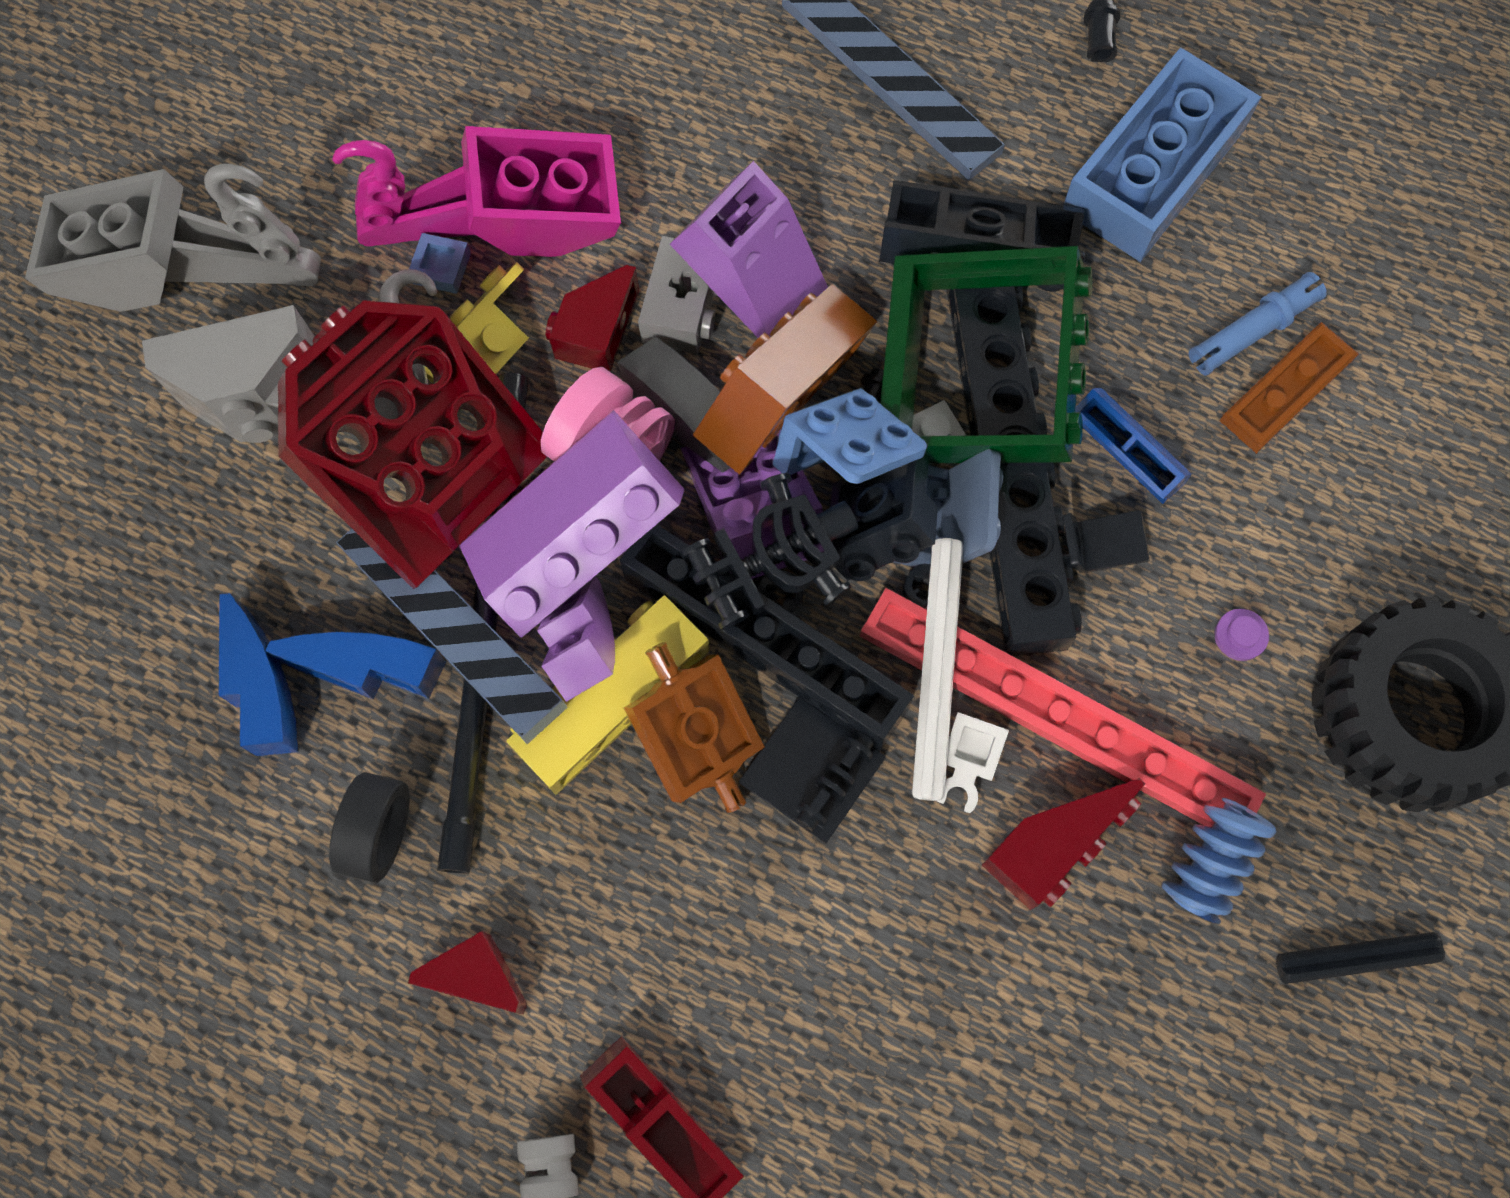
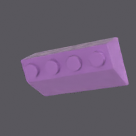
(569, 523)

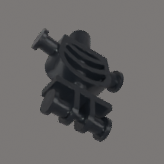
(819, 530)

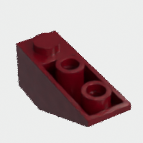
(1050, 843)

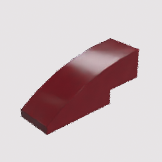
(659, 1124)

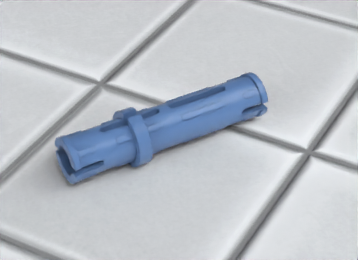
(1274, 312)

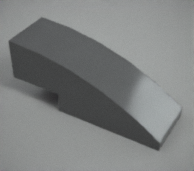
(676, 387)

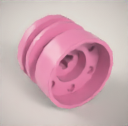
(591, 400)

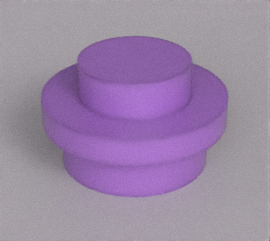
(1241, 634)

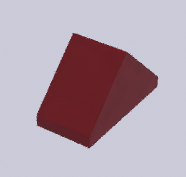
(474, 973)

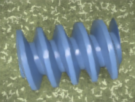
(1219, 860)

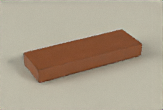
(1288, 387)

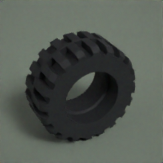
(1368, 736)

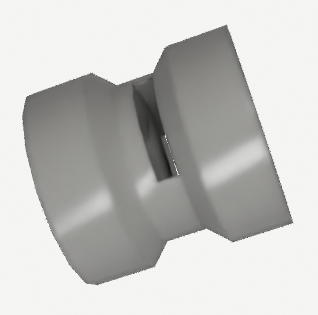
(548, 1167)

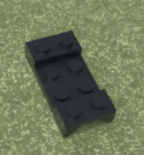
(956, 221)

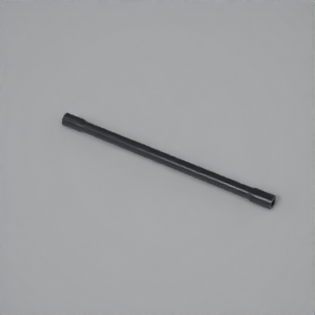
(459, 824)

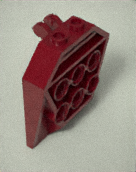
(334, 391)

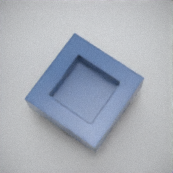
(442, 261)

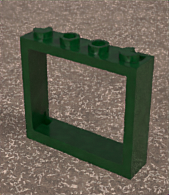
(984, 270)

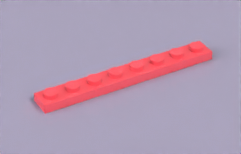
(1064, 715)

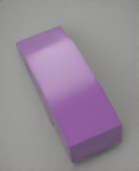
(579, 641)

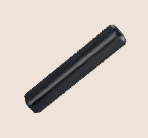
(1360, 957)

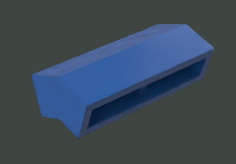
(1137, 438)

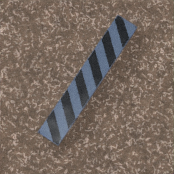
(899, 83)
(464, 642)

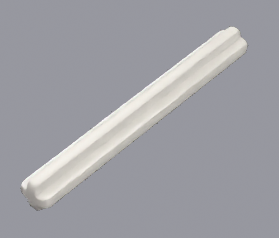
(938, 670)

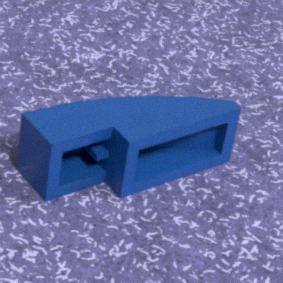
(361, 661)
(254, 682)

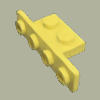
(486, 325)

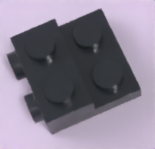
(892, 520)

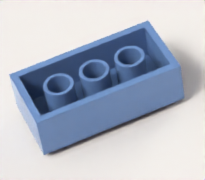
(1161, 153)

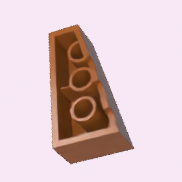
(782, 374)

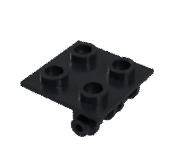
(813, 770)

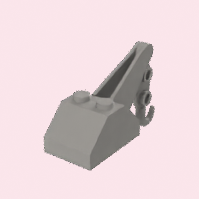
(128, 237)
(234, 366)

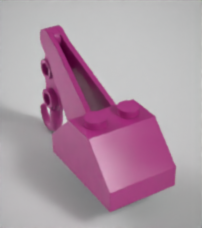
(514, 190)

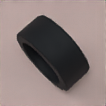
(369, 827)

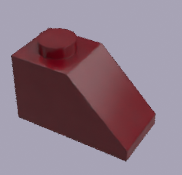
(594, 319)

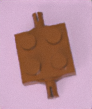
(694, 728)

